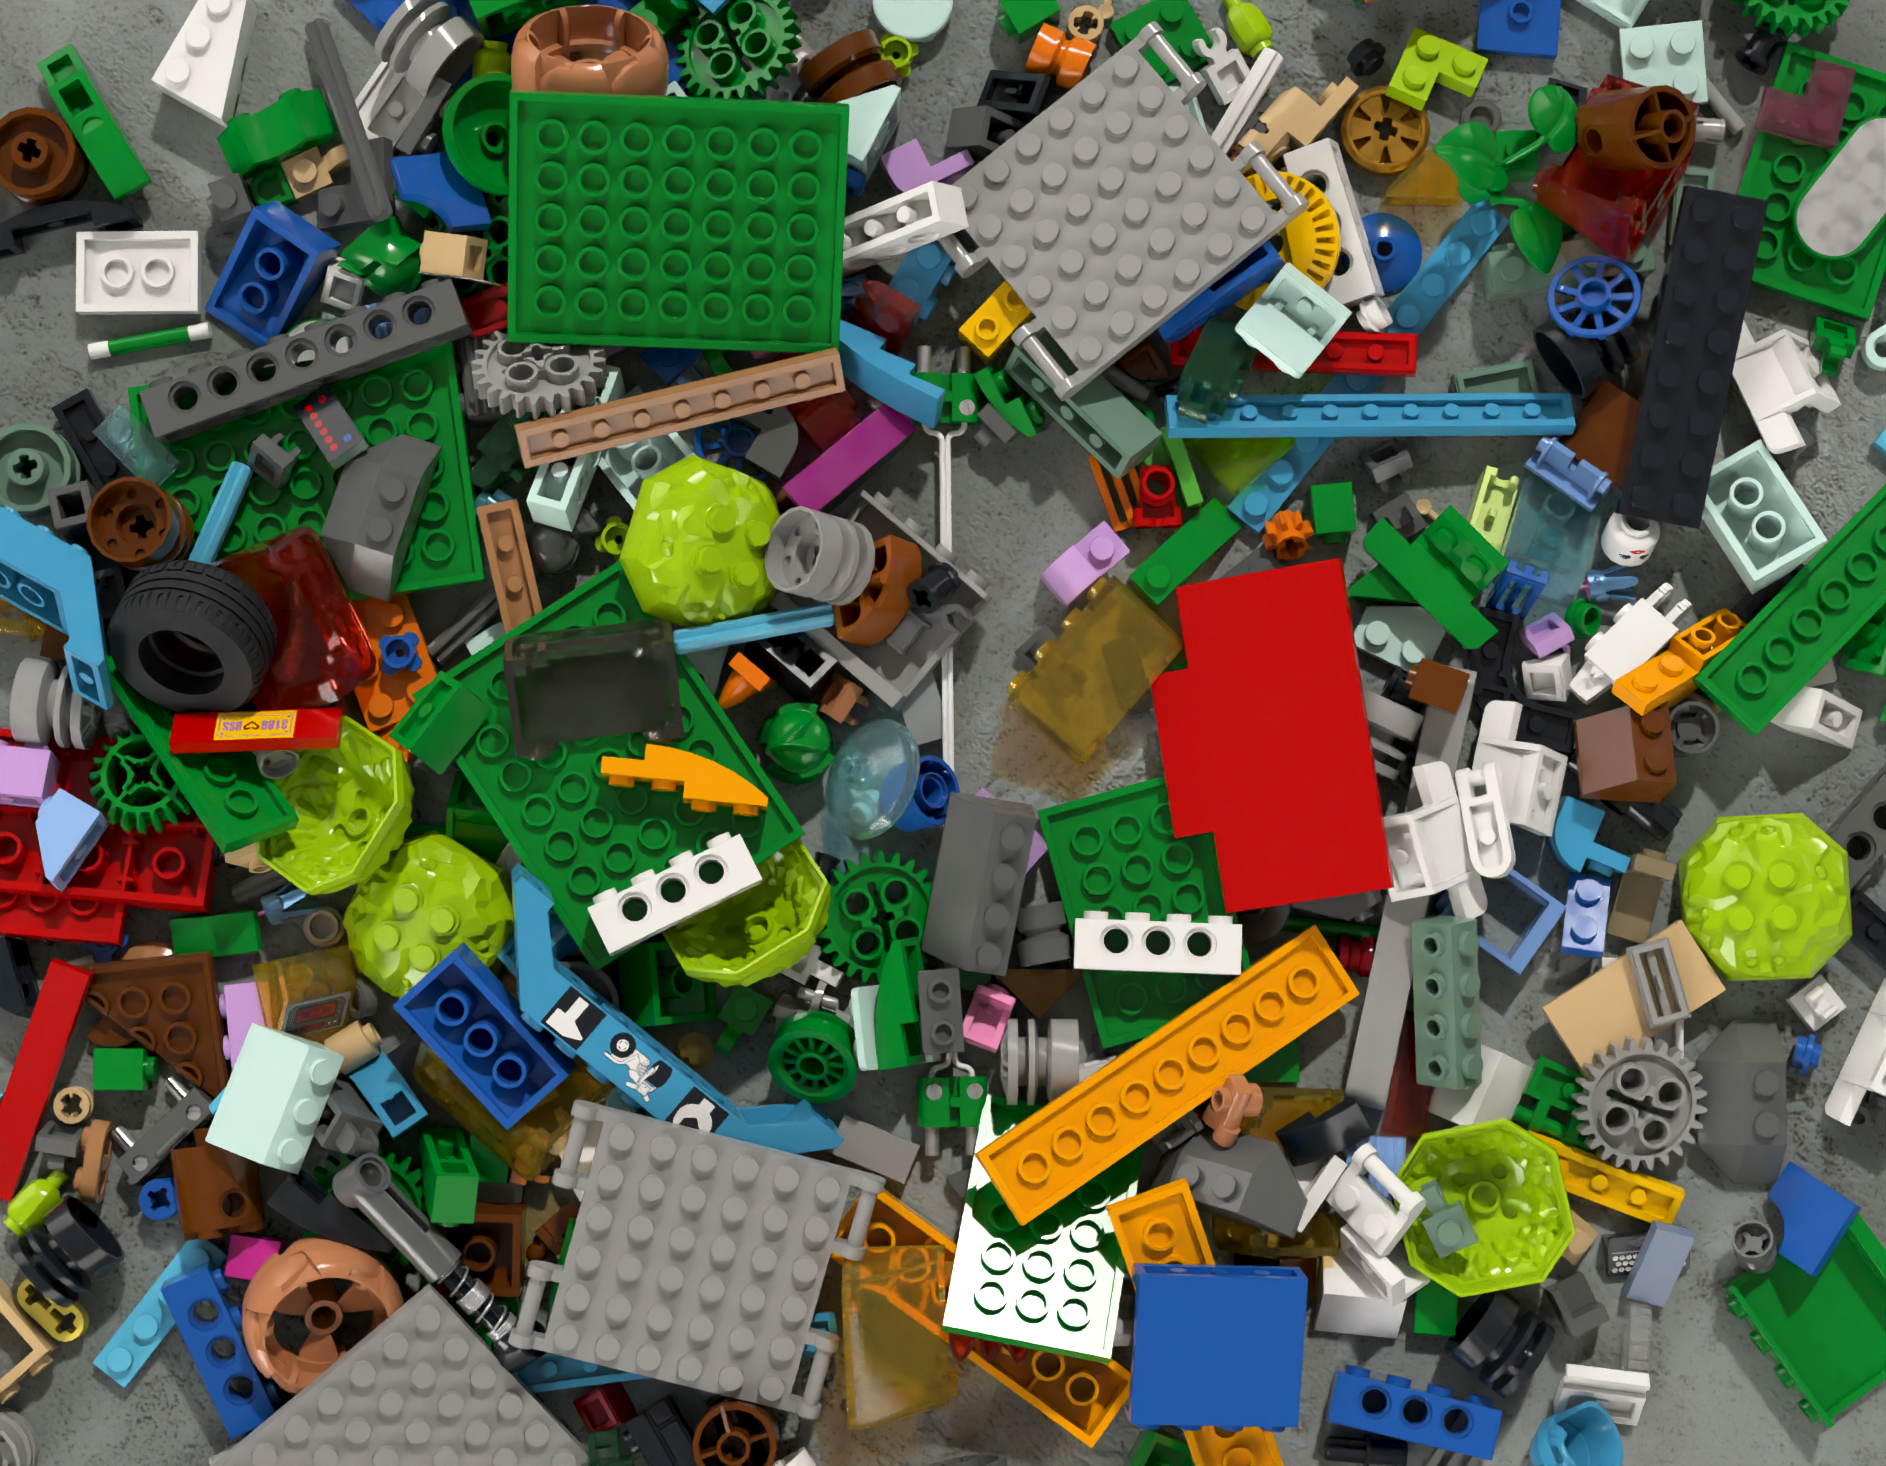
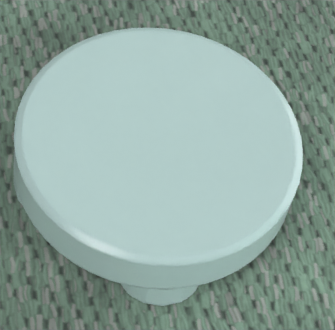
(913, 18)

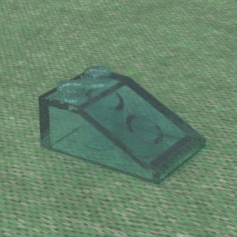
(1551, 536)

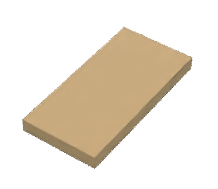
(1608, 1002)

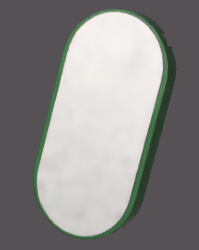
(1845, 197)

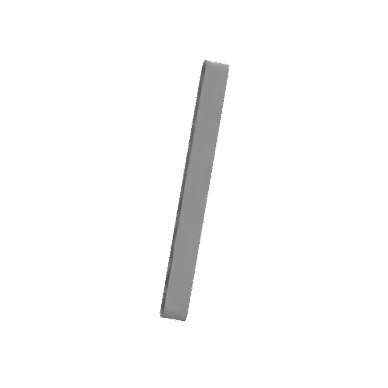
(1392, 962)

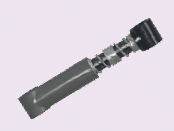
(369, 1187)

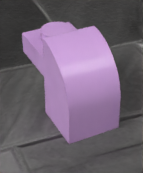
(909, 168)
(1084, 564)

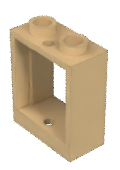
(33, 1334)

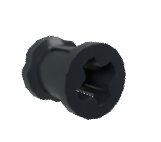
(1761, 49)
(928, 591)
(1395, 689)

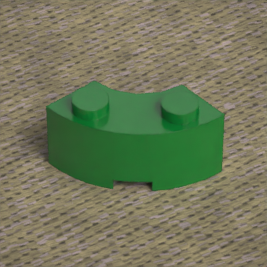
(281, 130)

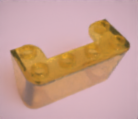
(1094, 670)

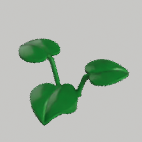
(1471, 154)

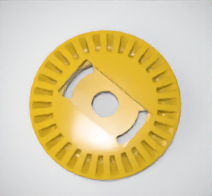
(1309, 240)

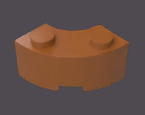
(885, 597)

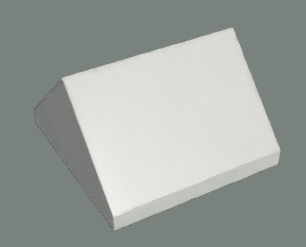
(1491, 1099)
(1351, 1303)

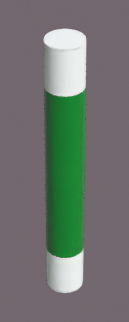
(149, 341)

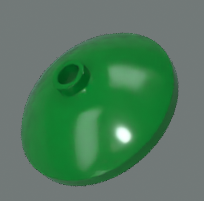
(471, 114)

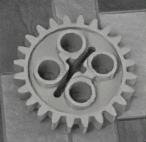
(537, 375)
(1624, 1137)

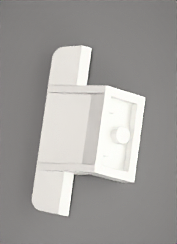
(1779, 379)
(1529, 770)
(1432, 848)
(1864, 1065)

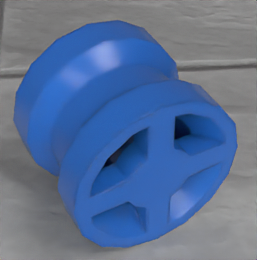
(165, 1192)

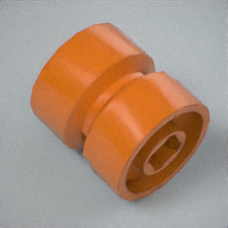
(1059, 57)

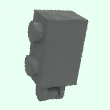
(348, 1122)

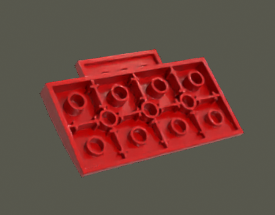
(1274, 738)
(122, 870)

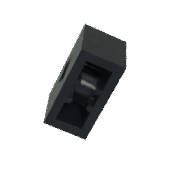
(793, 663)

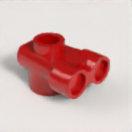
(1153, 509)

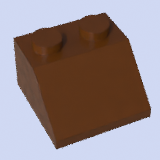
(1625, 755)

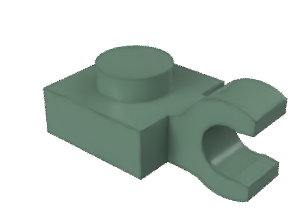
(1446, 1224)

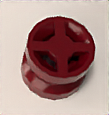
(1355, 954)

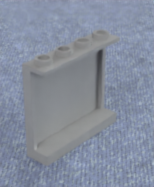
(880, 666)

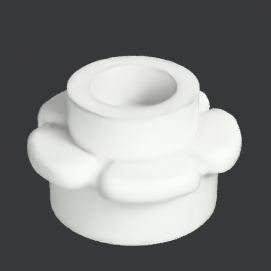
(1374, 315)

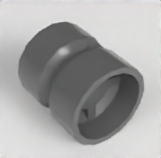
(1693, 728)
(1042, 934)

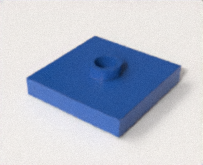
(1518, 28)

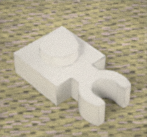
(1225, 69)

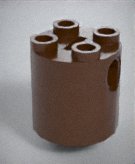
(1635, 129)
(215, 1190)
(736, 1434)

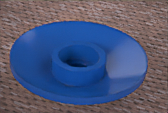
(1405, 246)

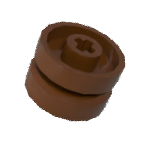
(849, 69)
(61, 161)

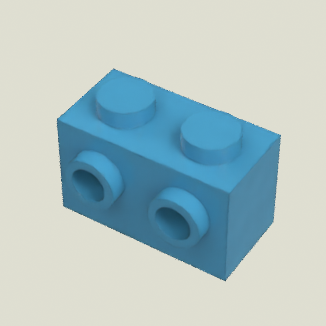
(923, 275)

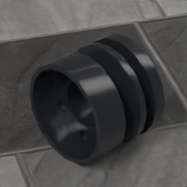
(1581, 361)
(64, 1254)
(1508, 1347)

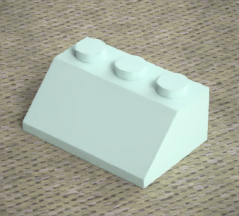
(871, 126)
(1759, 517)
(274, 1098)

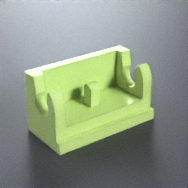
(1492, 505)

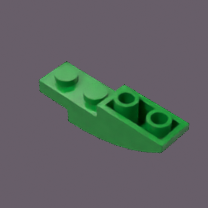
(93, 123)

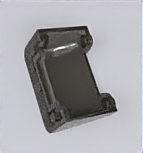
(592, 685)

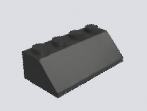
(978, 882)

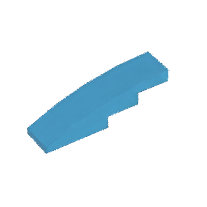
(887, 375)

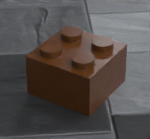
(492, 1247)

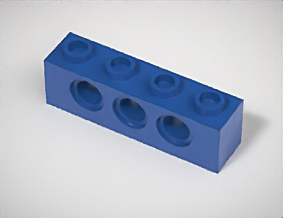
(237, 1410)
(1473, 1439)

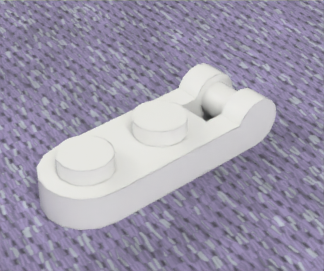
(1486, 821)

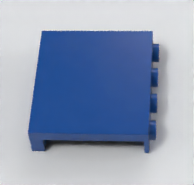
(1217, 1346)

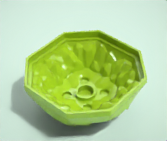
(700, 544)
(349, 812)
(1766, 896)
(424, 908)
(759, 928)
(1511, 1195)

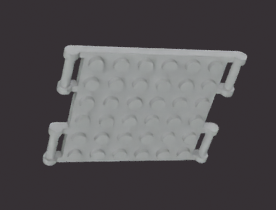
(1114, 211)
(696, 1259)

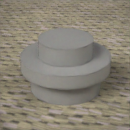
(324, 927)

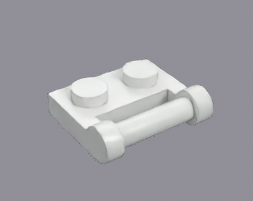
(1368, 1208)

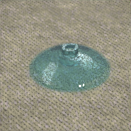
(872, 779)

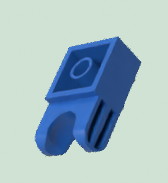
(1226, 291)

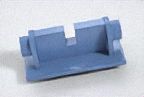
(1574, 479)

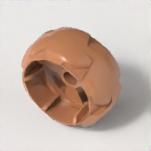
(590, 52)
(302, 1285)

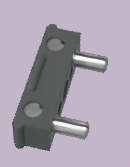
(151, 1153)

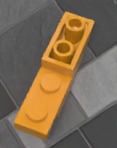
(1669, 675)
(703, 780)

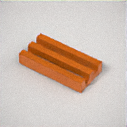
(1107, 500)

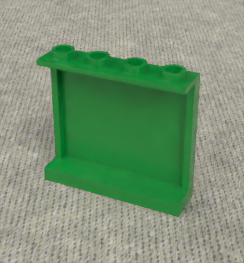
(1824, 1328)

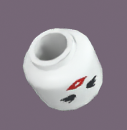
(1629, 539)

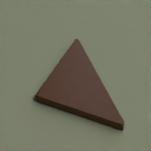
(169, 1009)

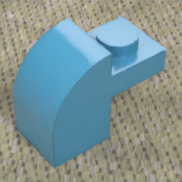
(1574, 837)

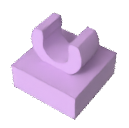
(1547, 635)

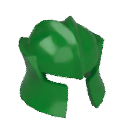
(385, 258)
(797, 743)

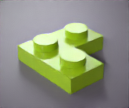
(1433, 60)

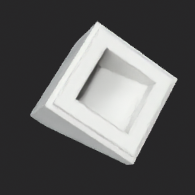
(343, 287)
(1548, 677)

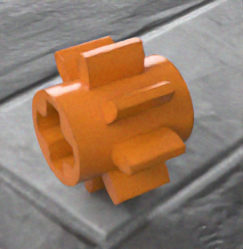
(1288, 535)

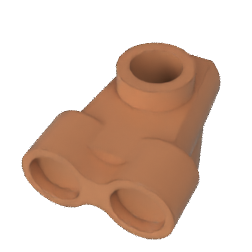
(1229, 1106)

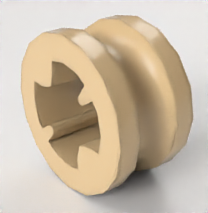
(1077, 15)
(87, 1105)

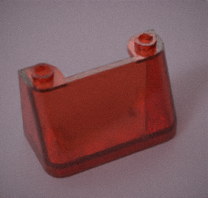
(1609, 207)
(319, 635)

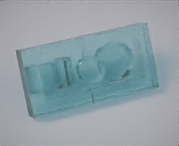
(136, 446)

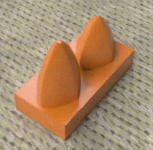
(743, 682)

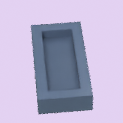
(1658, 1263)

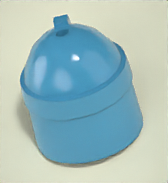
(1577, 1438)

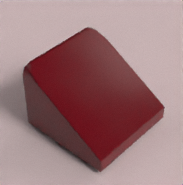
(605, 1407)

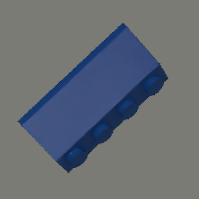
(482, 1037)

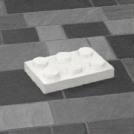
(138, 272)

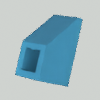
(389, 1096)

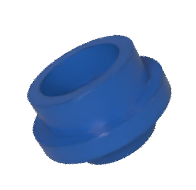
(1806, 1053)

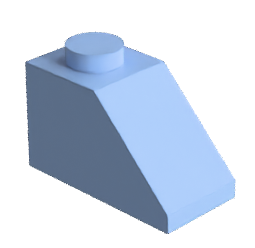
(66, 835)

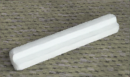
(1247, 99)

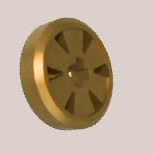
(1362, 142)

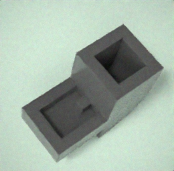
(775, 444)

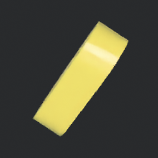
(48, 1318)

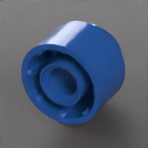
(930, 797)

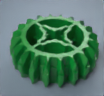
(135, 792)

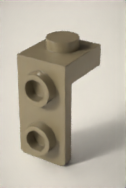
(1639, 895)

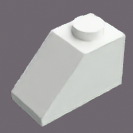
(1820, 717)

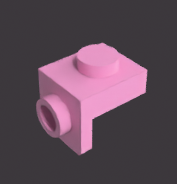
(987, 1016)

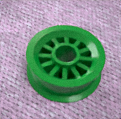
(814, 1057)

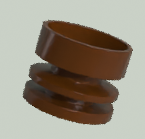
(122, 516)

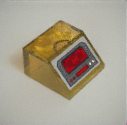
(307, 992)

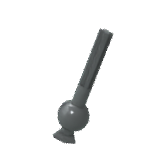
(550, 552)

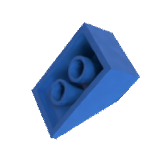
(271, 273)

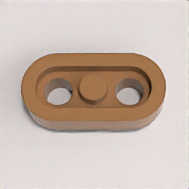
(98, 1147)

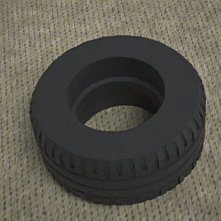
(203, 604)

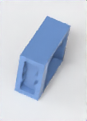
(1533, 934)

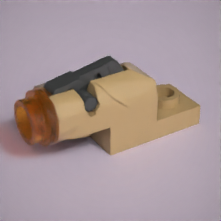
(1292, 120)

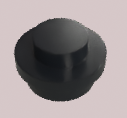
(1366, 57)

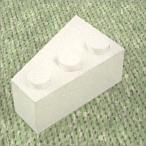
(209, 58)

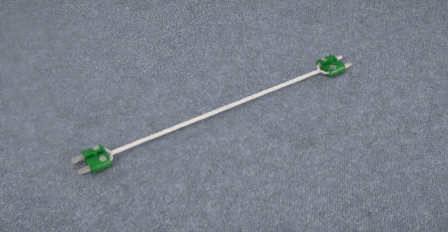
(949, 1099)

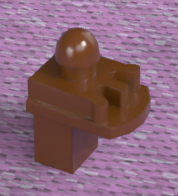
(551, 1232)

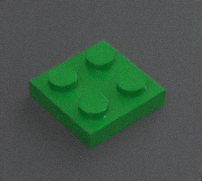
(1180, 29)

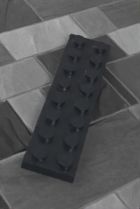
(1691, 356)

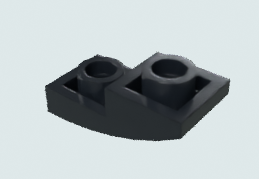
(1316, 1138)

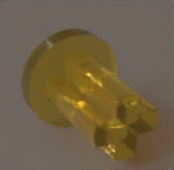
(695, 1050)

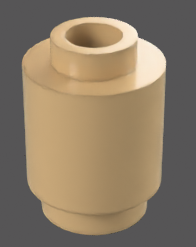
(357, 1043)

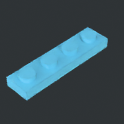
(152, 1318)

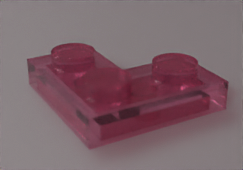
(1811, 117)

